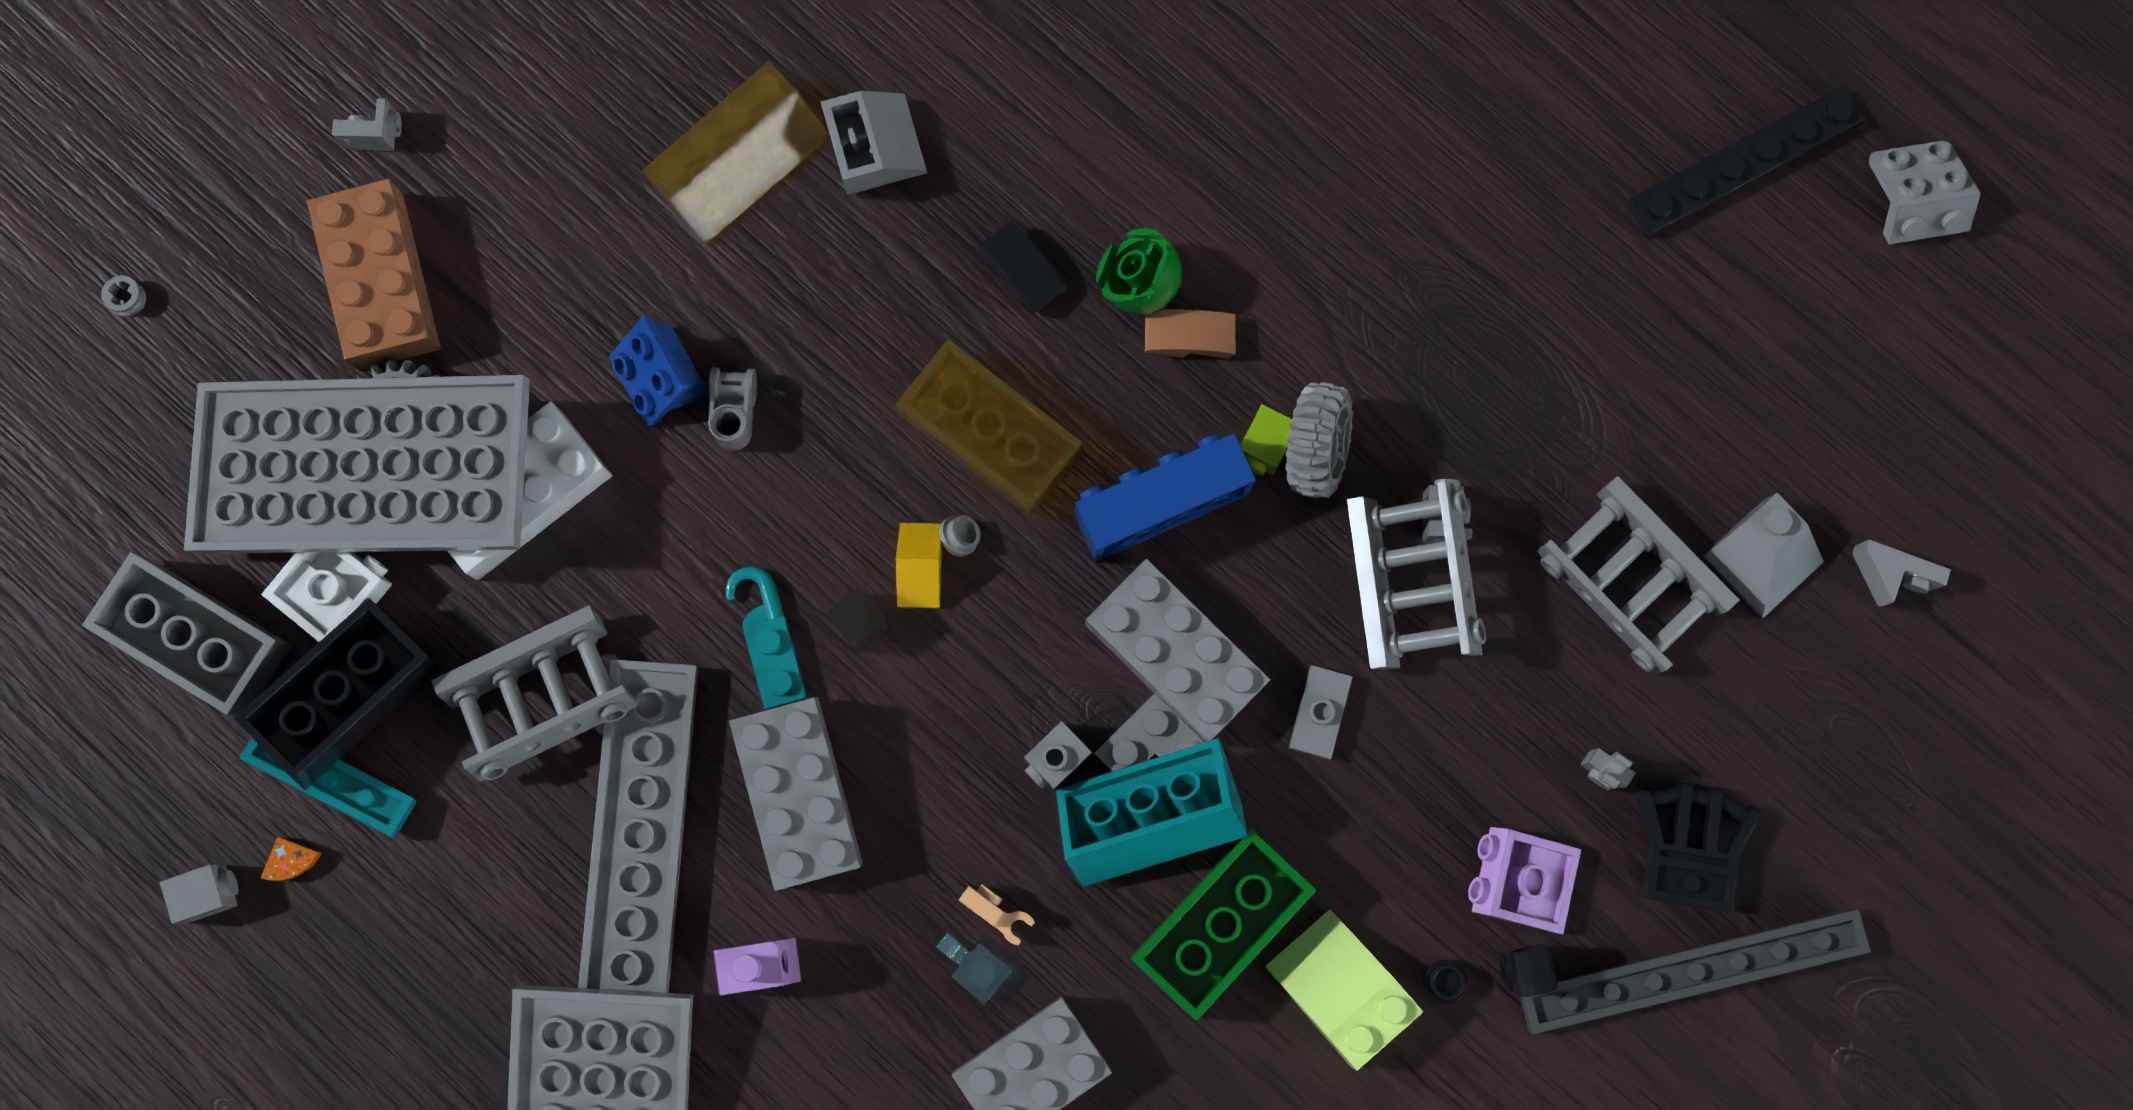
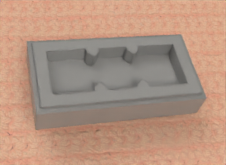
(1320, 712)

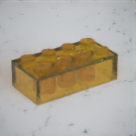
(989, 428)

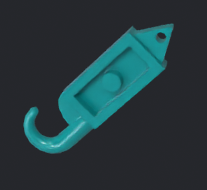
(769, 642)

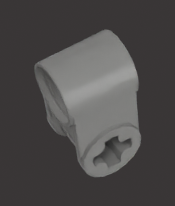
(732, 398)

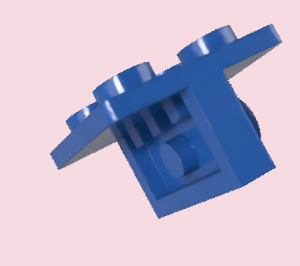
(656, 370)

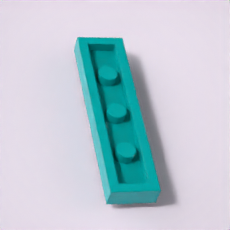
(346, 791)

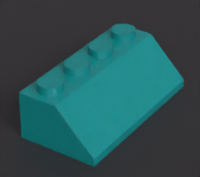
(1150, 813)

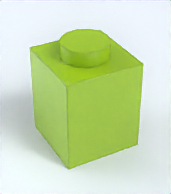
(1266, 440)

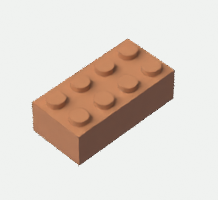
(373, 274)

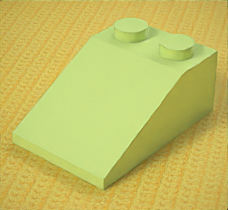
(1343, 990)

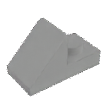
(1887, 567)

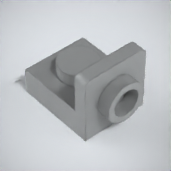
(366, 134)

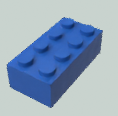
(1163, 496)

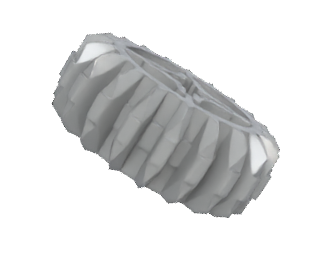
(1319, 440)

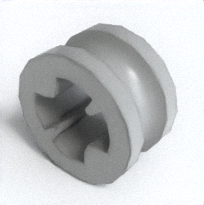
(127, 309)

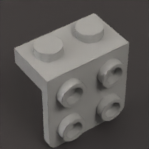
(1926, 191)

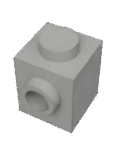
(1056, 757)

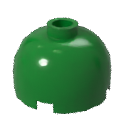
(1140, 272)

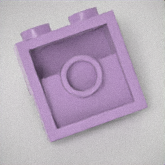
(1524, 879)

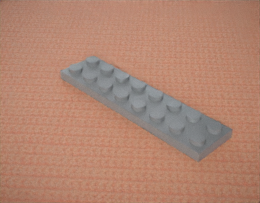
(639, 830)

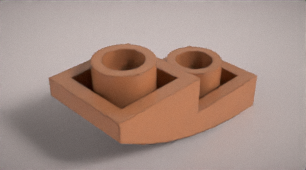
(1190, 331)

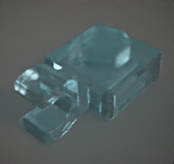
(978, 969)

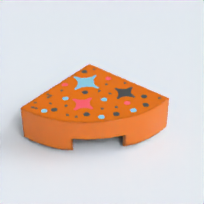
(289, 860)

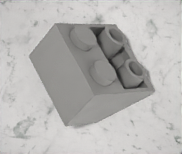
(873, 139)

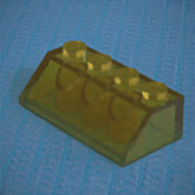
(736, 152)

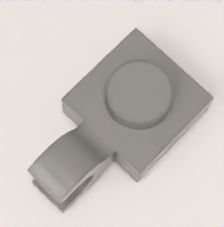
(1608, 770)

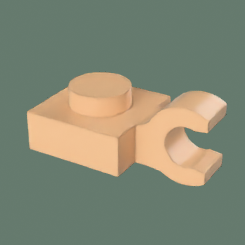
(986, 903)

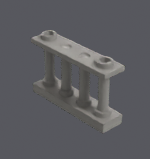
(1375, 561)
(1678, 565)
(502, 670)

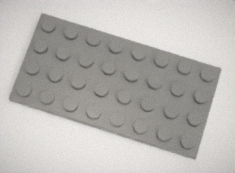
(358, 465)

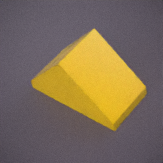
(918, 566)

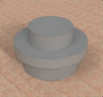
(959, 535)

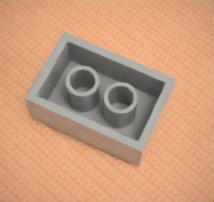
(1034, 1065)

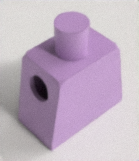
(757, 966)

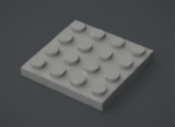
(599, 1049)

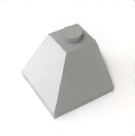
(1766, 555)

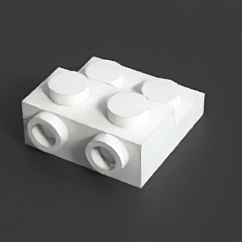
(326, 588)

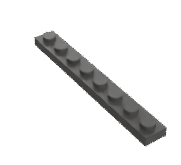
(1697, 970)

